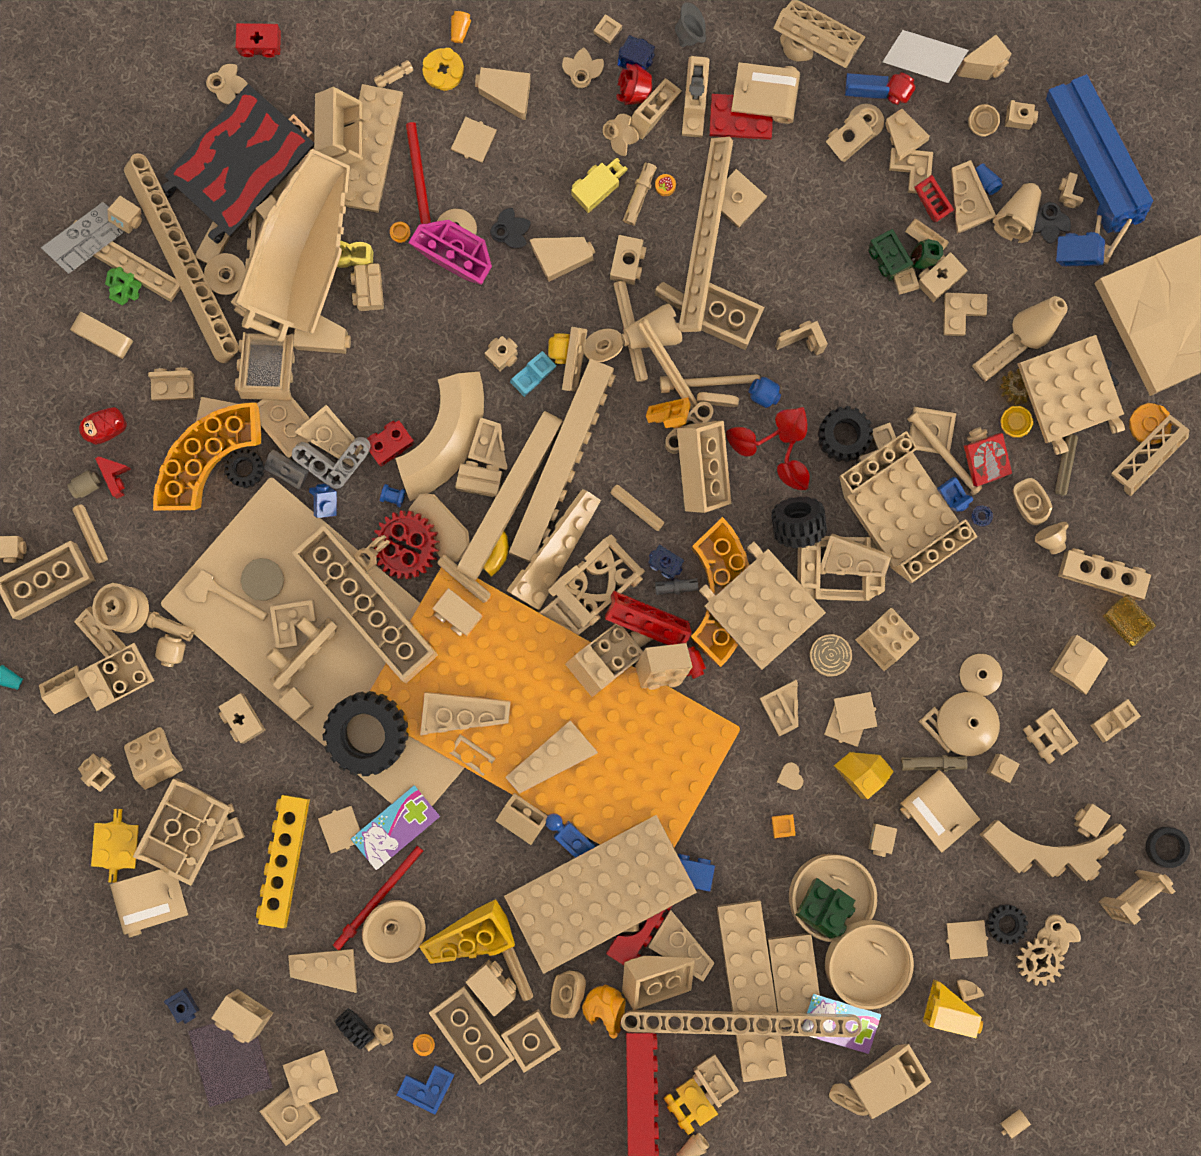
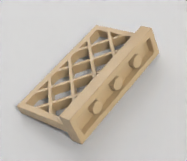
(812, 36)

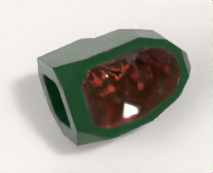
(926, 254)

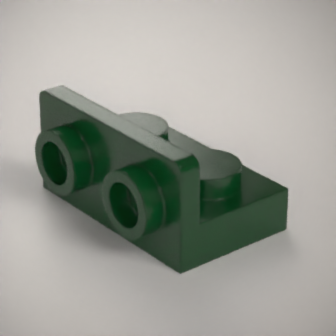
(889, 254)

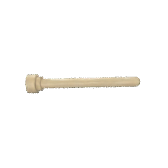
(666, 385)

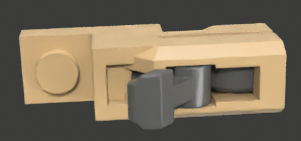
(695, 96)

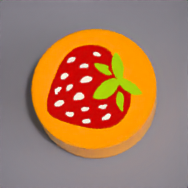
(665, 185)

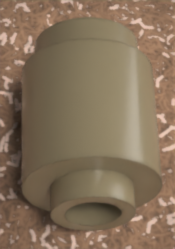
(84, 484)

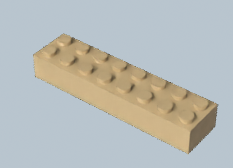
(365, 604)
(750, 987)

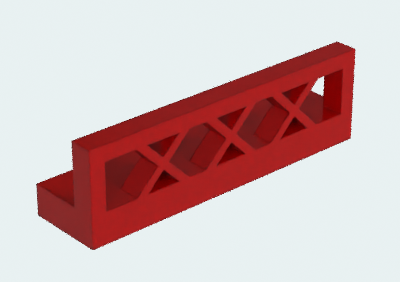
(647, 620)

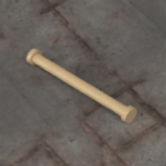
(943, 452)

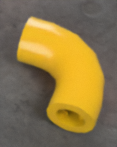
(498, 555)

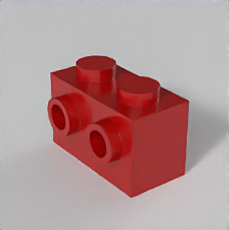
(389, 442)

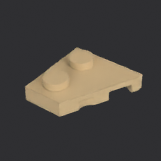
(905, 133)
(488, 444)
(561, 614)

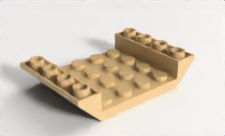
(904, 509)

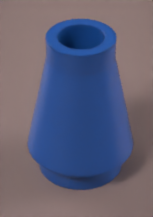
(989, 180)

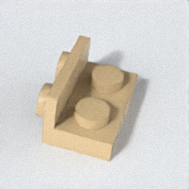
(172, 384)

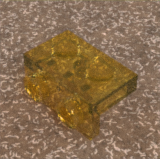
(1129, 620)

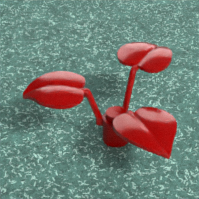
(791, 428)

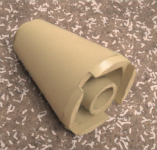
(1019, 214)
(1039, 322)
(663, 325)

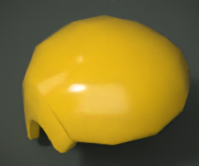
(1016, 421)

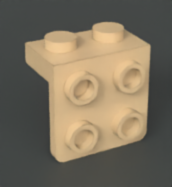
(151, 758)

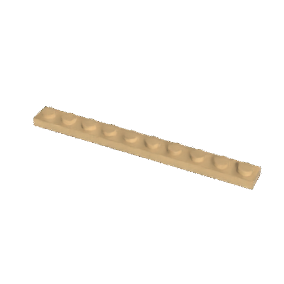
(705, 235)

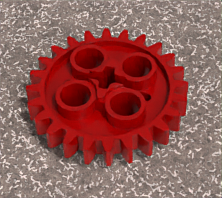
(412, 527)

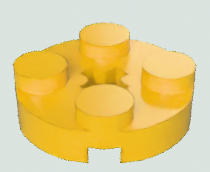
(444, 57)

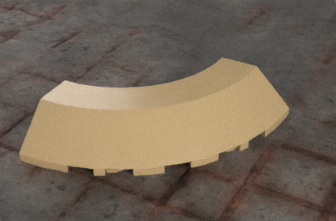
(450, 438)

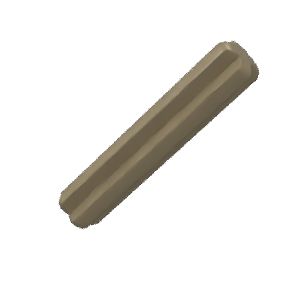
(1066, 465)

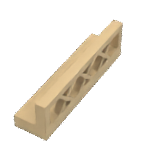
(1156, 460)

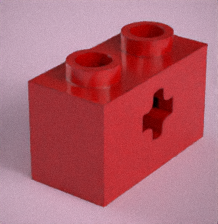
(248, 35)

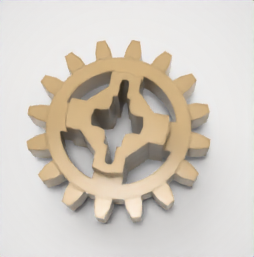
(1035, 968)

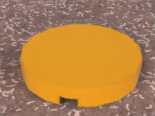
(1142, 422)

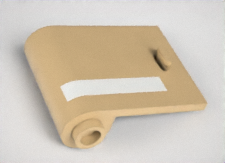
(769, 91)
(939, 811)
(146, 901)

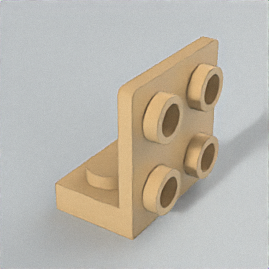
(816, 340)
(887, 639)

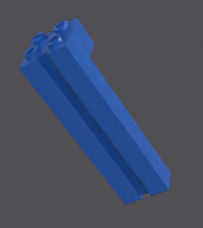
(1100, 154)

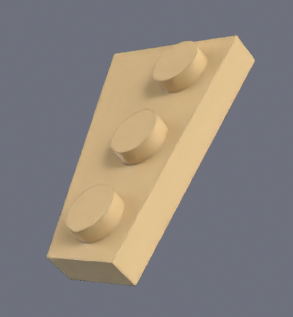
(969, 198)
(676, 941)

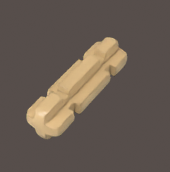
(393, 74)

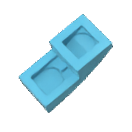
(533, 373)

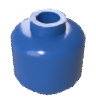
(764, 392)

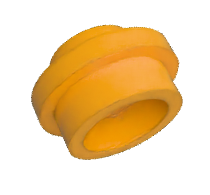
(400, 232)
(423, 1044)

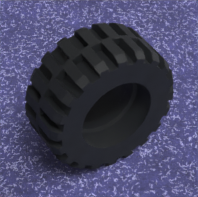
(340, 746)

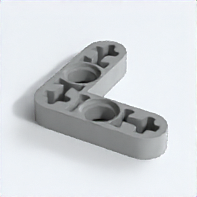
(336, 468)

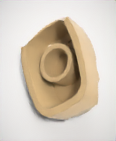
(1032, 501)
(567, 994)

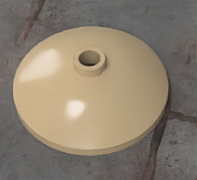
(955, 725)
(401, 938)

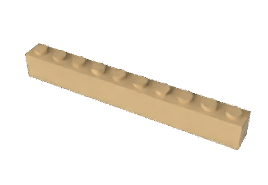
(562, 460)

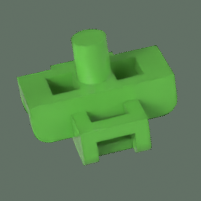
(124, 288)

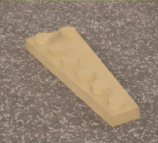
(546, 565)

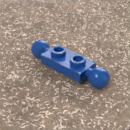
(569, 835)

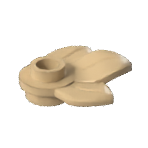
(582, 65)
(230, 83)
(622, 134)
(1060, 936)

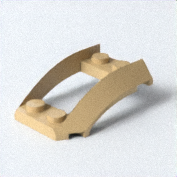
(809, 574)

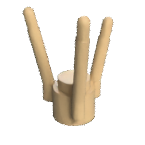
(1109, 249)

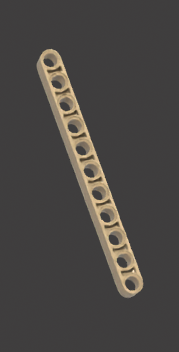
(186, 270)
(751, 1018)

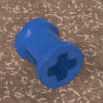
(392, 495)

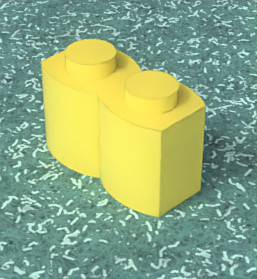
(355, 254)

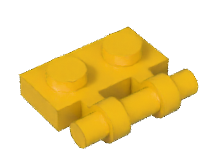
(696, 1102)

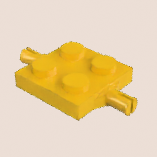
(114, 845)

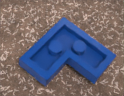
(427, 1095)

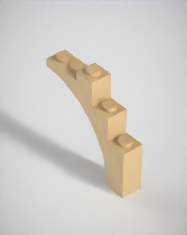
(1079, 858)

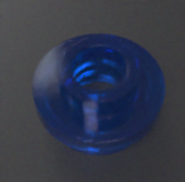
(988, 516)

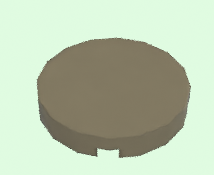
(262, 579)

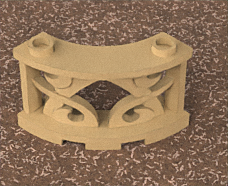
(567, 589)

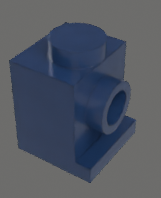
(184, 998)

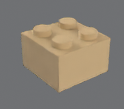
(663, 666)
(531, 1040)

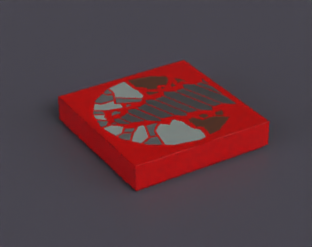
(988, 459)

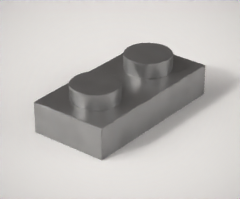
(286, 469)

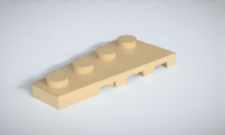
(460, 712)
(557, 754)

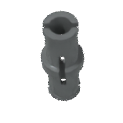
(677, 586)

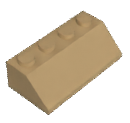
(704, 466)

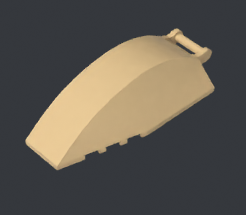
(297, 249)

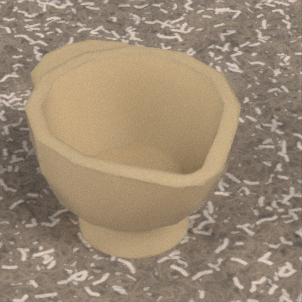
(795, 50)
(1053, 537)

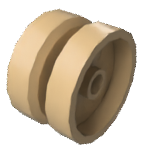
(120, 608)

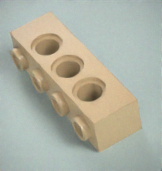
(1137, 577)

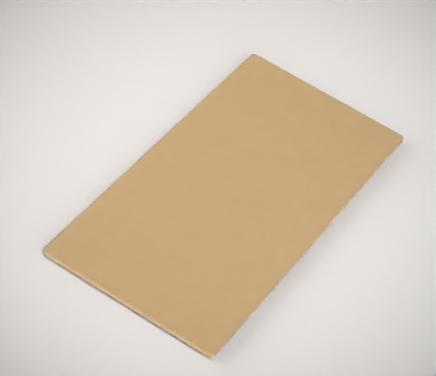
(272, 529)

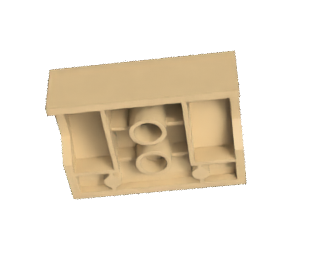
(182, 831)

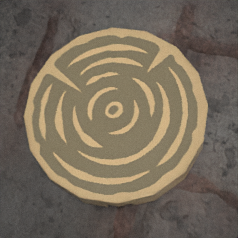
(830, 655)

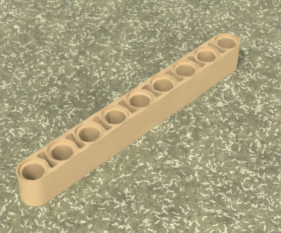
(509, 495)

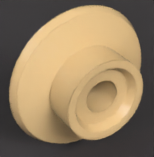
(873, 113)

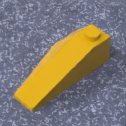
(478, 933)

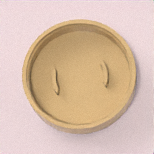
(837, 873)
(869, 964)

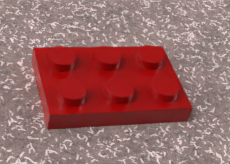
(735, 124)

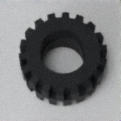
(857, 421)
(799, 522)

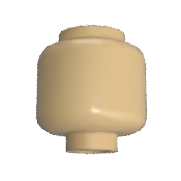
(170, 650)

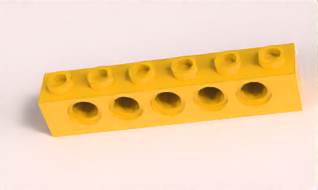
(265, 914)

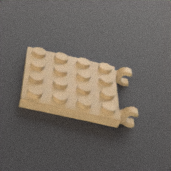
(1071, 391)
(763, 608)

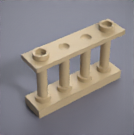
(1126, 905)

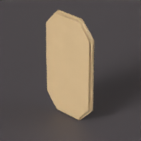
(451, 533)

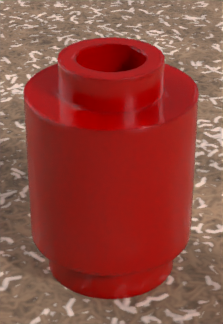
(697, 663)

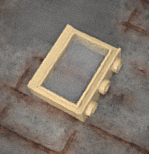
(265, 367)

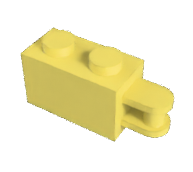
(597, 184)

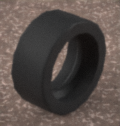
(1184, 847)

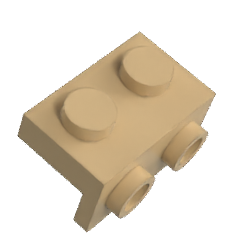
(715, 1080)

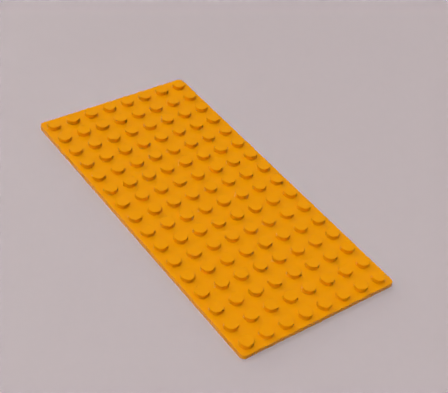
(650, 744)

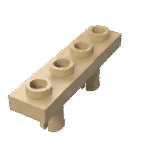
(297, 662)

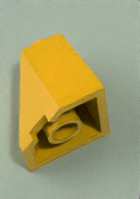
(864, 772)
(950, 1013)

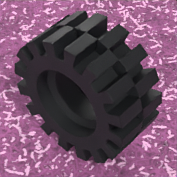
(235, 459)
(1020, 924)
(354, 1028)

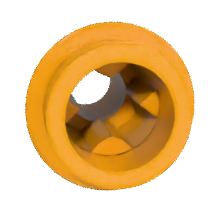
(459, 26)

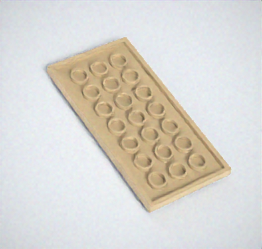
(600, 894)

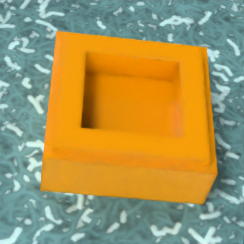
(783, 826)

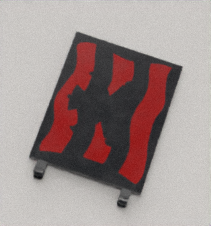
(238, 161)

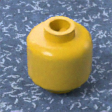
(558, 347)

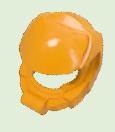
(606, 1004)

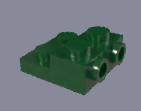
(826, 909)

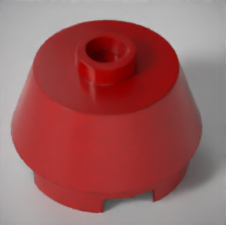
(634, 85)

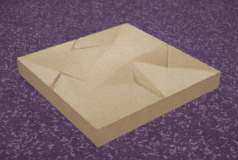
(1159, 314)

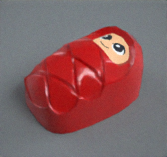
(102, 425)

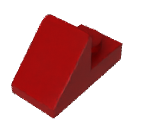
(109, 471)

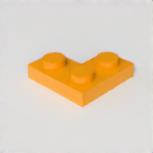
(671, 413)

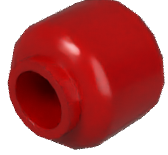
(900, 88)

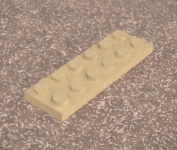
(379, 125)

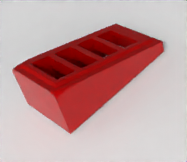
(927, 202)

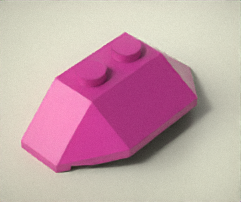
(453, 249)

